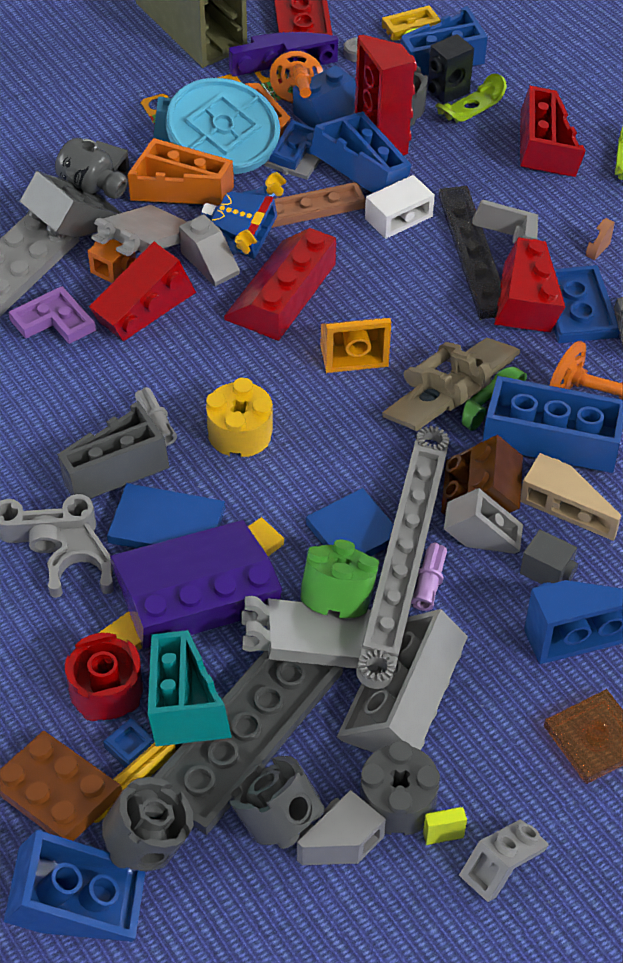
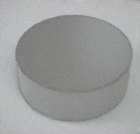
(350, 49)

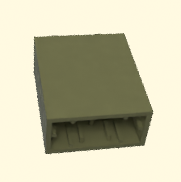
(201, 26)

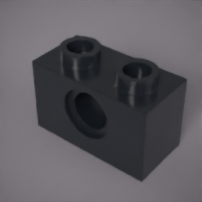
(450, 69)

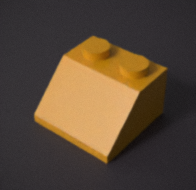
(356, 344)

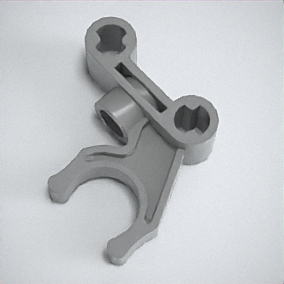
(62, 530)

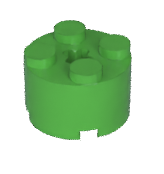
(338, 579)

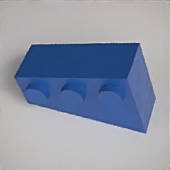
(464, 24)
(360, 151)

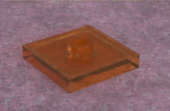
(590, 735)

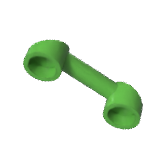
(473, 411)

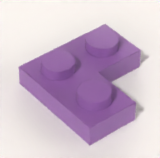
(56, 310)

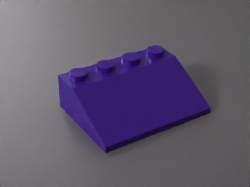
(194, 580)

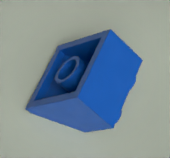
(330, 97)

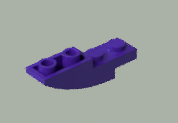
(268, 47)

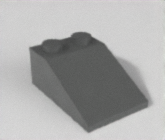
(64, 207)

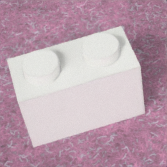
(399, 206)

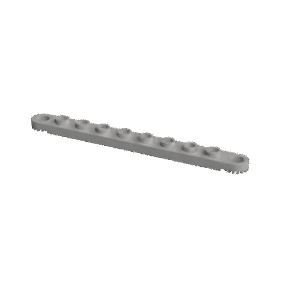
(403, 559)

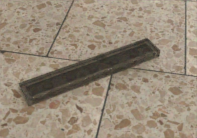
(472, 250)

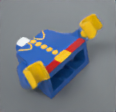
(247, 216)

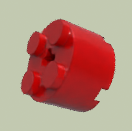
(104, 677)

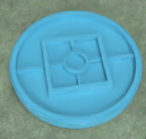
(224, 121)

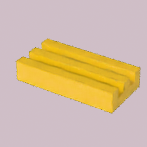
(399, 23)

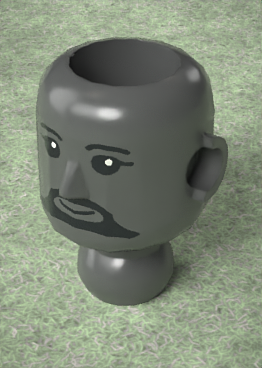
(89, 168)

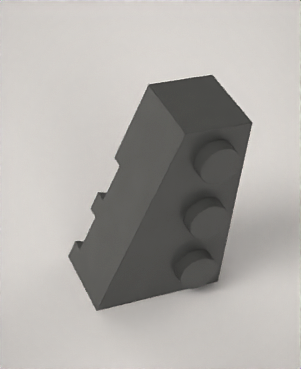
(115, 456)

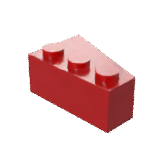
(546, 136)
(529, 288)
(143, 293)

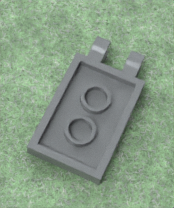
(139, 229)
(302, 634)

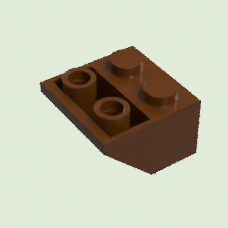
(489, 466)

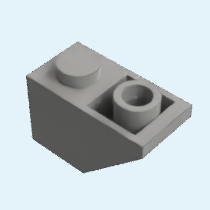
(343, 833)

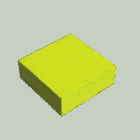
(444, 825)

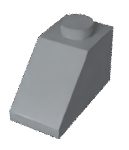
(207, 250)
(482, 523)

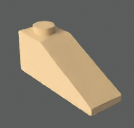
(567, 495)

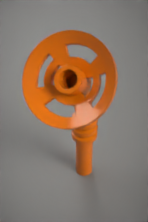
(299, 74)
(572, 372)

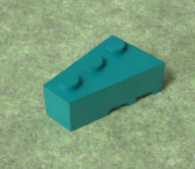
(182, 694)

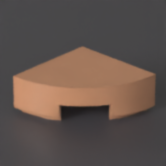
(603, 240)

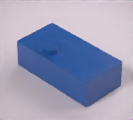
(556, 422)

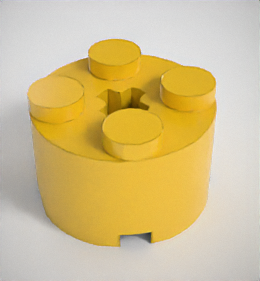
(239, 418)

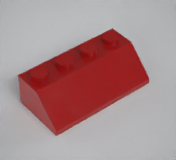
(386, 87)
(284, 284)

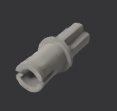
(156, 413)

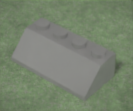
(411, 700)

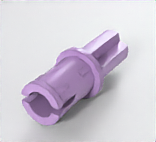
(429, 577)

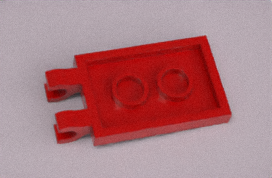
(303, 16)

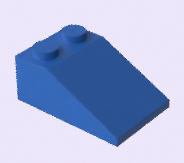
(573, 619)
(73, 891)

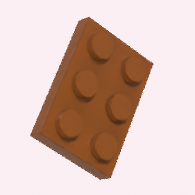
(56, 787)

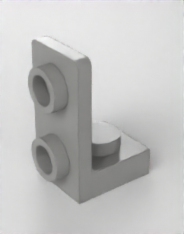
(506, 220)
(499, 855)

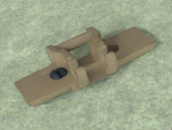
(441, 391)

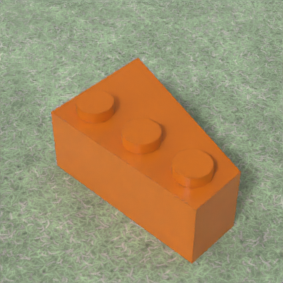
(179, 175)

